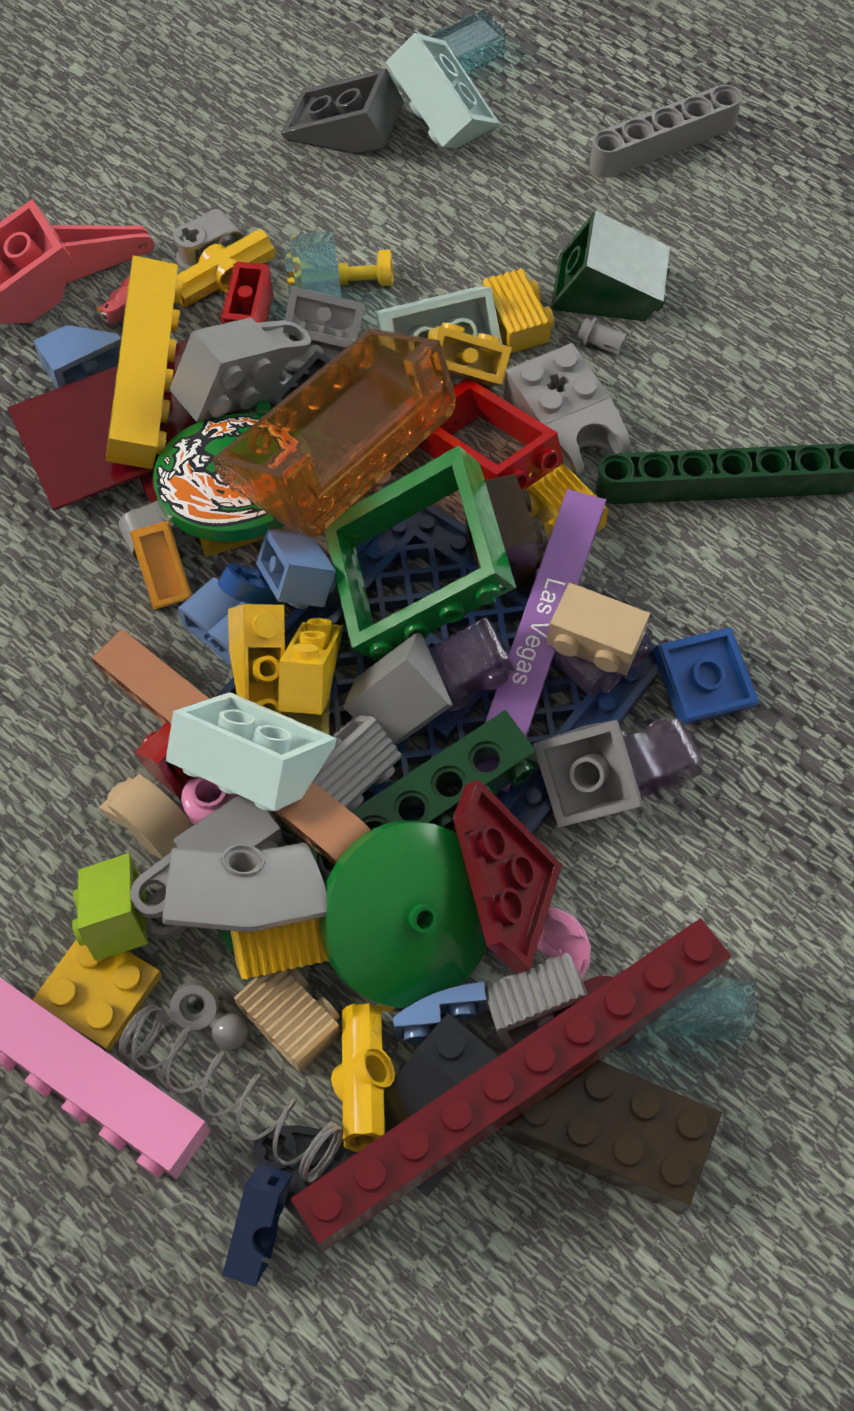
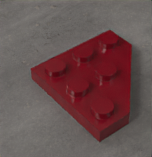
(508, 875)

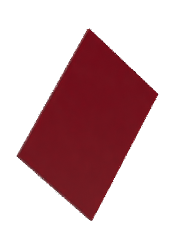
(70, 431)

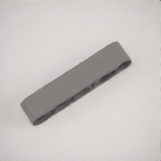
(665, 131)

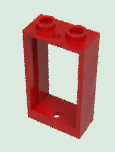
(542, 443)

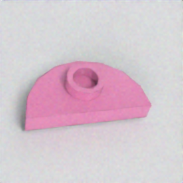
(565, 935)

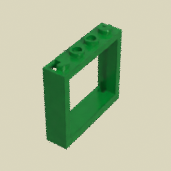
(389, 507)

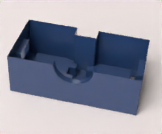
(256, 1224)

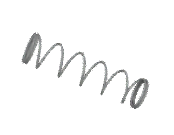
(307, 1157)

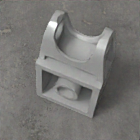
(235, 365)
(570, 400)
(229, 825)

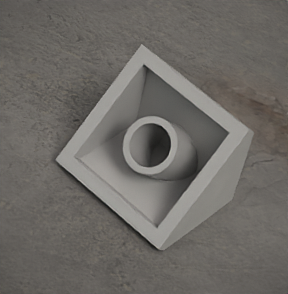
(400, 691)
(588, 773)

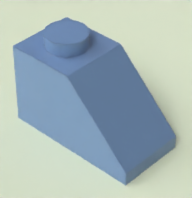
(77, 353)

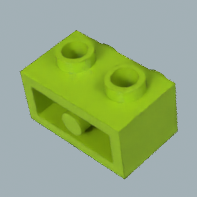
(105, 910)

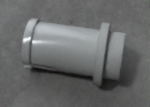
(602, 336)

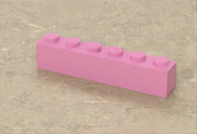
(97, 1086)

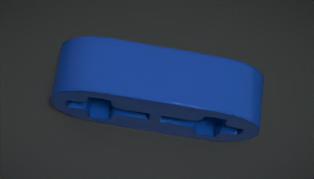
(246, 585)

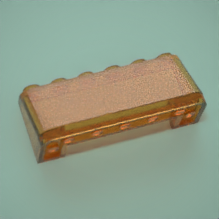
(341, 430)

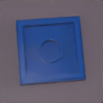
(705, 676)

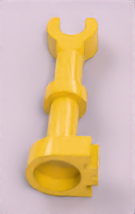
(382, 271)

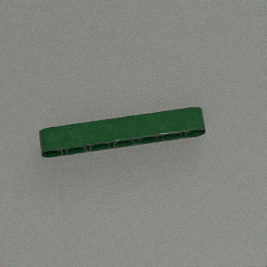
(726, 473)

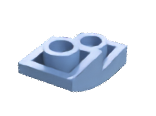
(424, 1015)

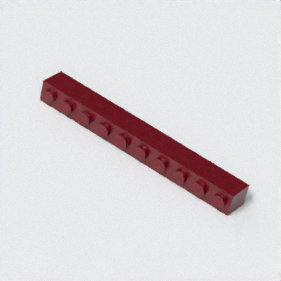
(509, 1085)

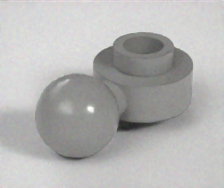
(228, 1029)

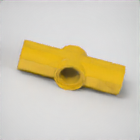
(217, 264)
(362, 1076)

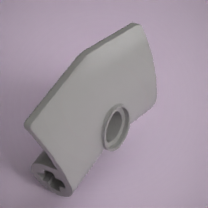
(243, 888)

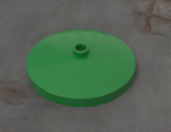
(402, 914)

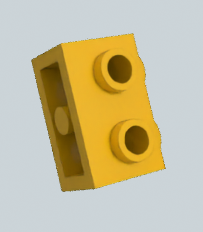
(472, 356)

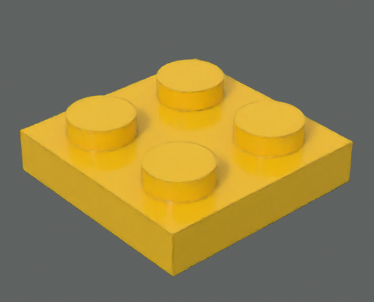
(99, 994)

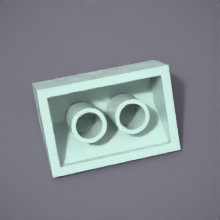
(440, 91)
(466, 308)
(248, 750)

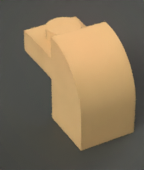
(146, 814)

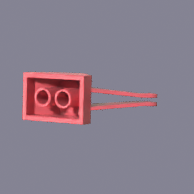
(44, 257)

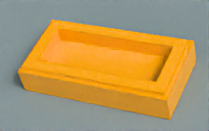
(160, 564)

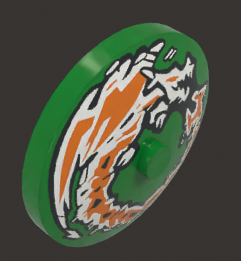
(194, 493)

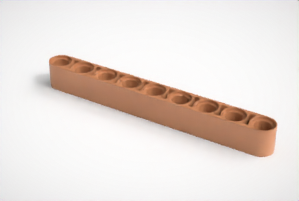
(161, 690)

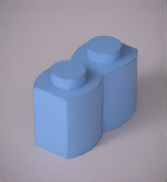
(207, 617)

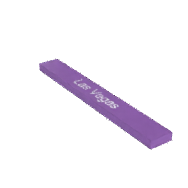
(530, 654)

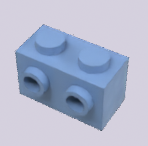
(296, 568)

